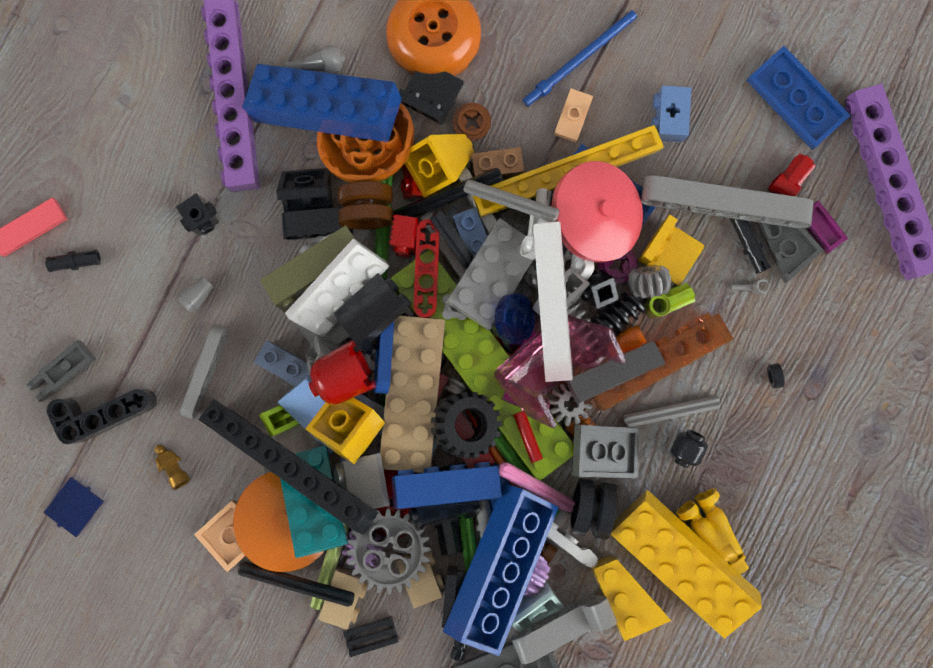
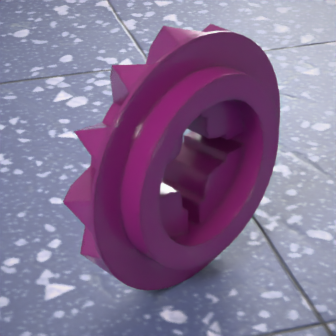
(626, 268)

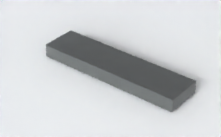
(614, 374)

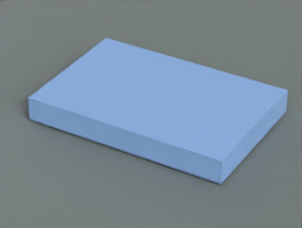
(303, 405)

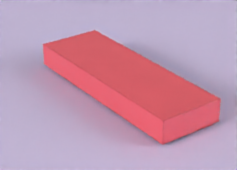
(30, 226)

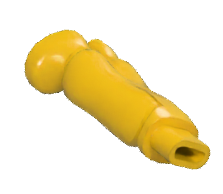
(713, 528)

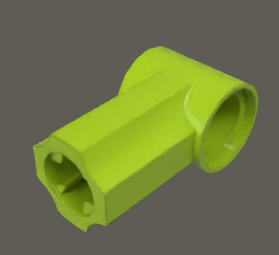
(671, 301)

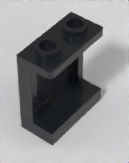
(372, 311)
(435, 513)

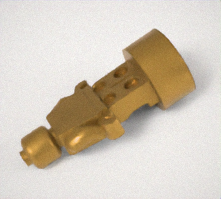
(168, 462)

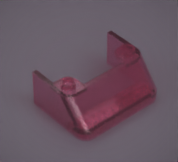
(524, 372)

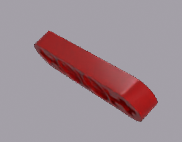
(426, 269)

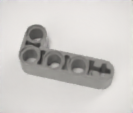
(563, 626)

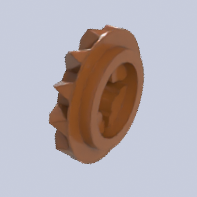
(472, 111)

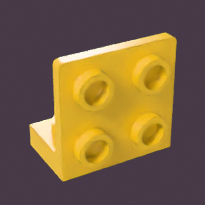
(672, 249)

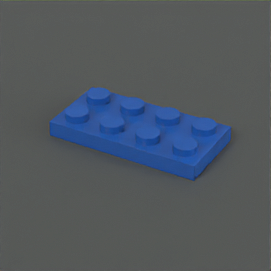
(798, 97)

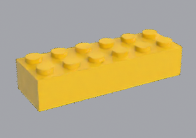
(686, 564)

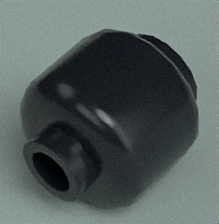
(689, 448)

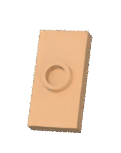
(573, 115)

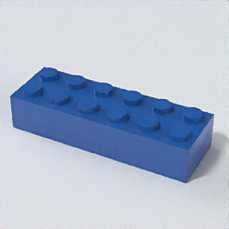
(323, 102)
(500, 570)

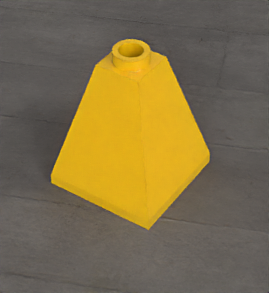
(438, 161)

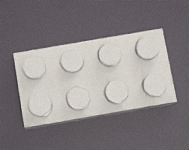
(334, 287)

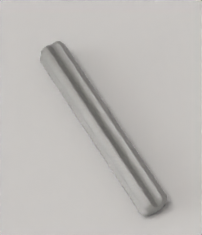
(511, 200)
(671, 411)

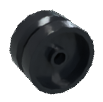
(593, 508)

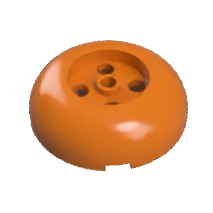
(437, 55)
(364, 166)

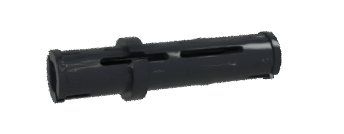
(751, 245)

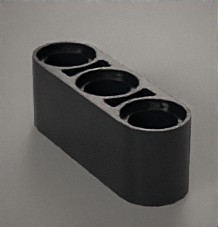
(310, 223)

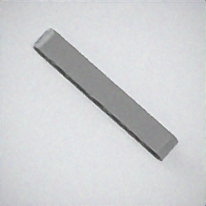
(727, 202)

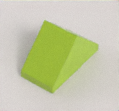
(278, 421)

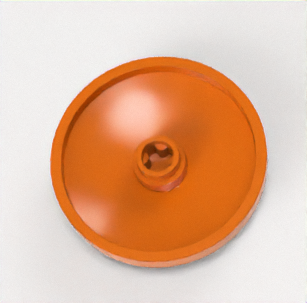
(264, 528)

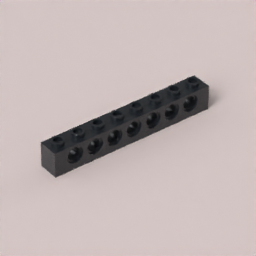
(289, 467)

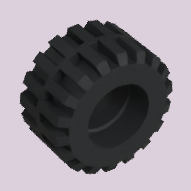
(486, 424)

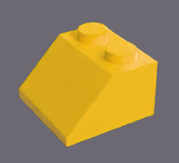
(346, 428)

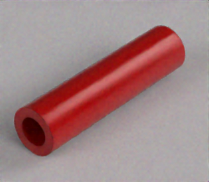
(528, 436)

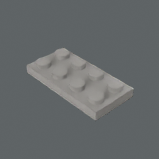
(490, 275)

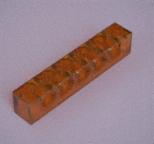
(715, 334)

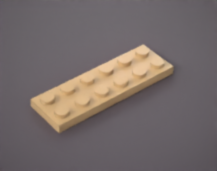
(412, 394)

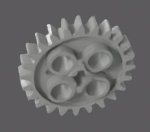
(383, 575)

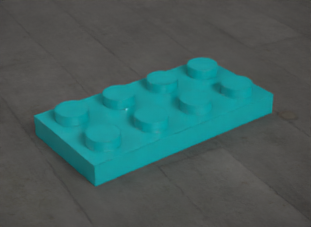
(309, 524)

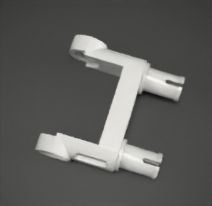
(528, 246)

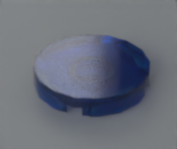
(509, 324)

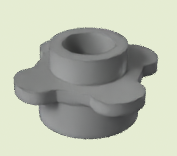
(449, 312)

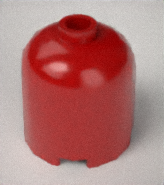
(340, 375)

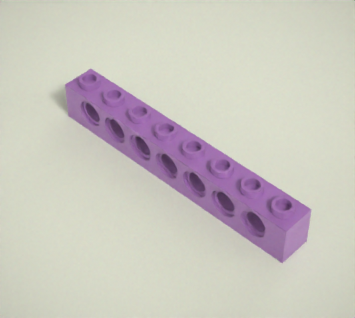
(233, 56)
(900, 172)

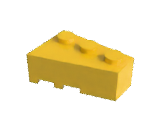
(629, 601)

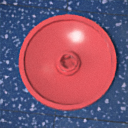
(598, 211)

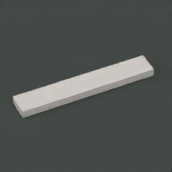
(552, 301)

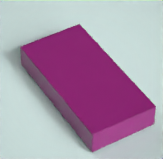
(825, 229)

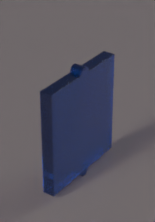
(73, 507)

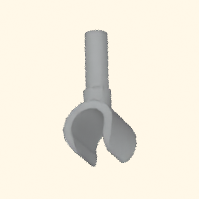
(754, 287)

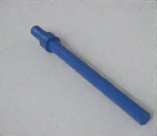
(545, 86)

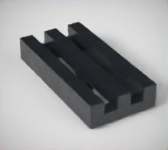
(375, 645)

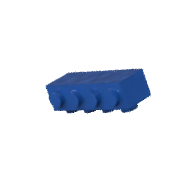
(446, 486)

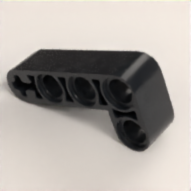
(106, 413)

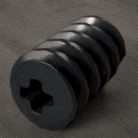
(620, 312)

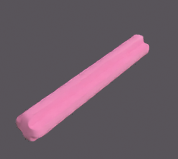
(535, 486)

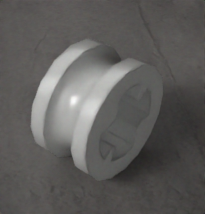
(455, 386)

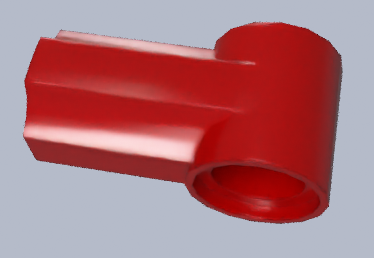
(794, 175)

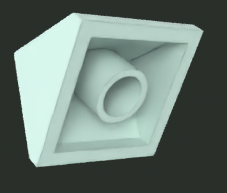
(537, 608)

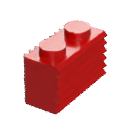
(404, 236)

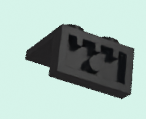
(432, 94)

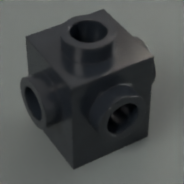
(198, 215)
(600, 290)

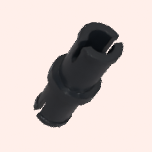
(73, 260)

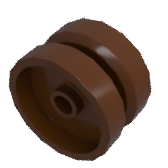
(365, 205)

